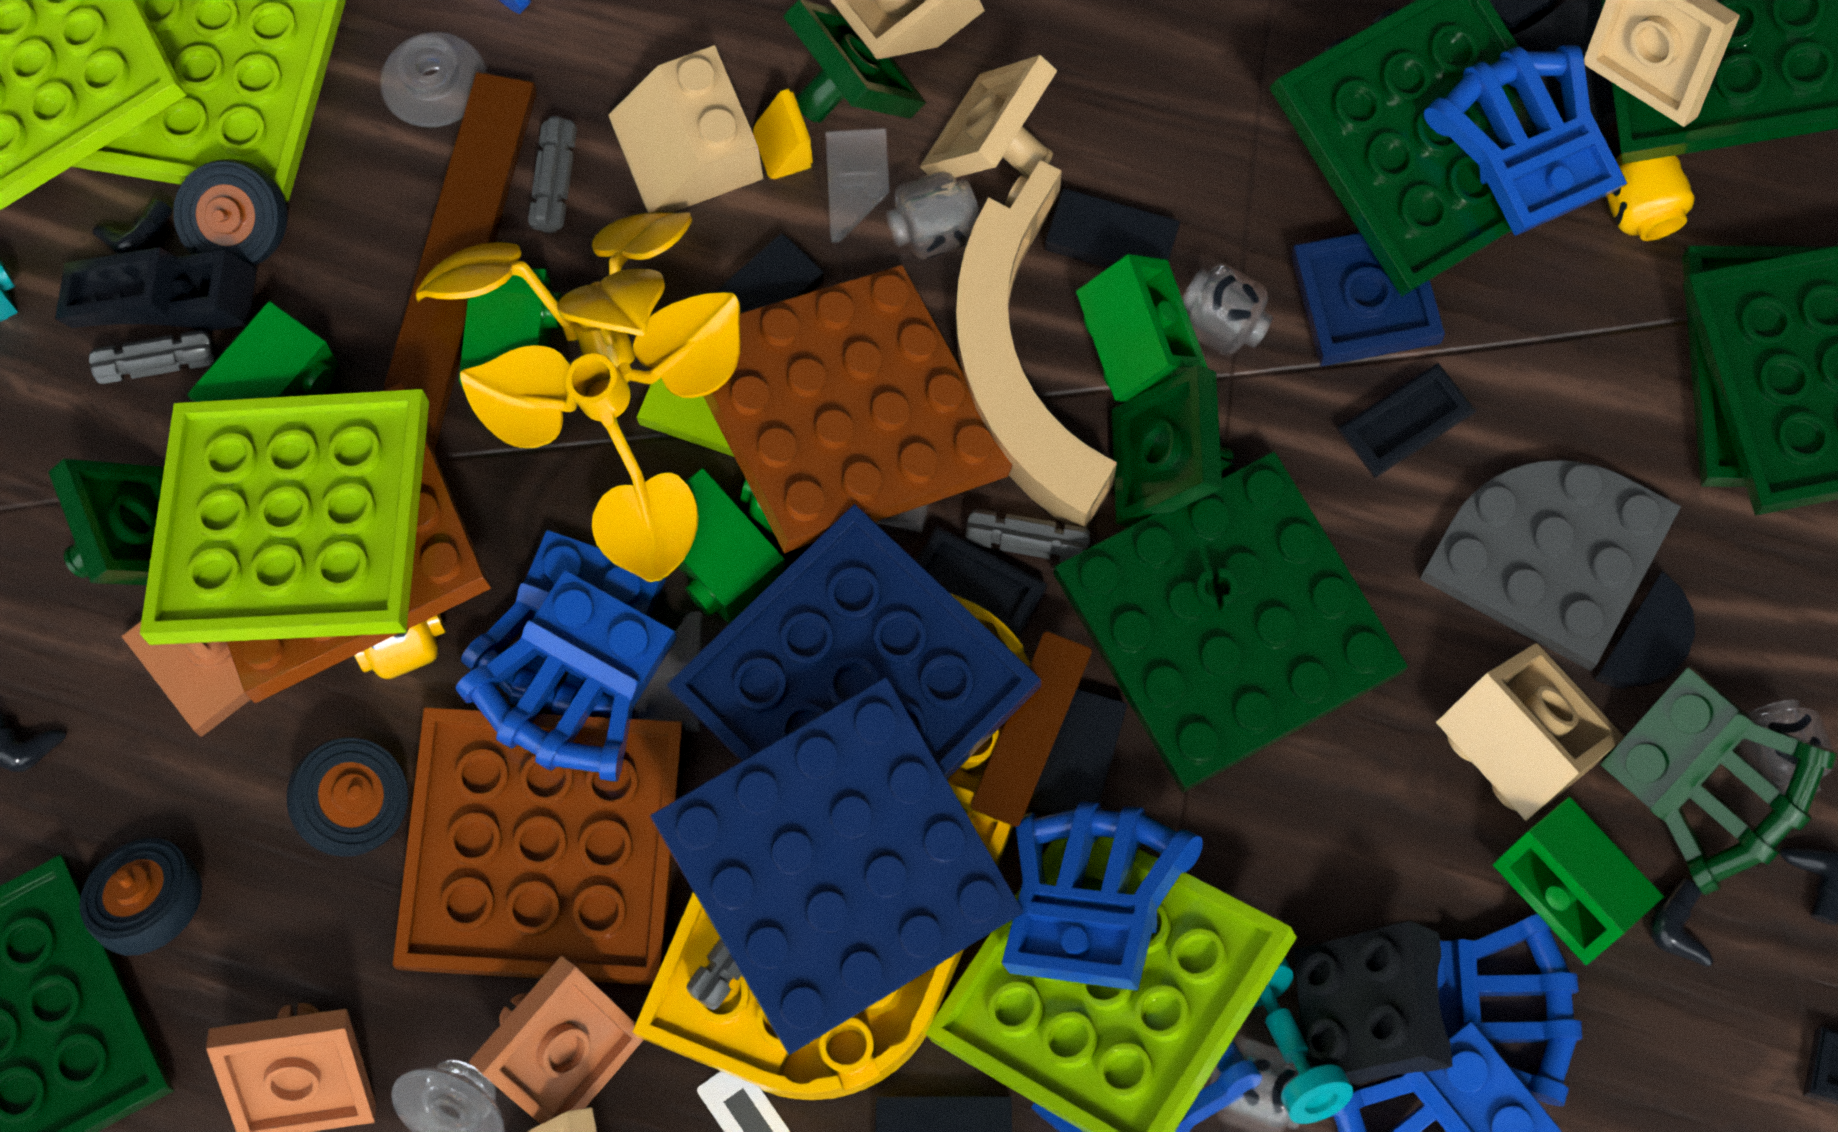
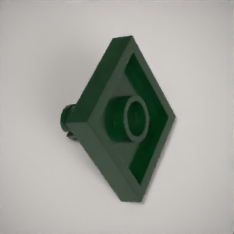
(847, 68)
(1168, 447)
(110, 517)

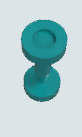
(1317, 1090)

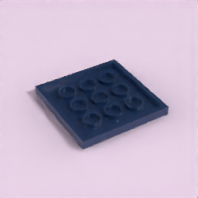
(840, 624)
(836, 865)

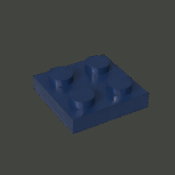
(1356, 306)

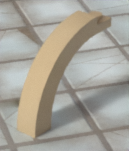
(1046, 458)

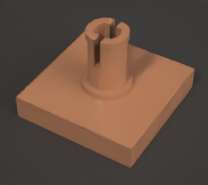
(194, 677)
(557, 1044)
(292, 1072)

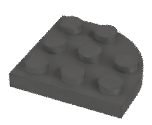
(1553, 552)

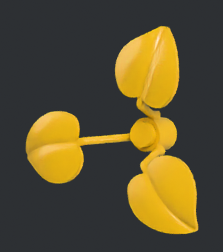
(592, 314)
(527, 389)

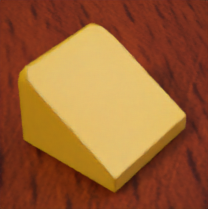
(783, 137)

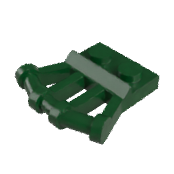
(1683, 744)

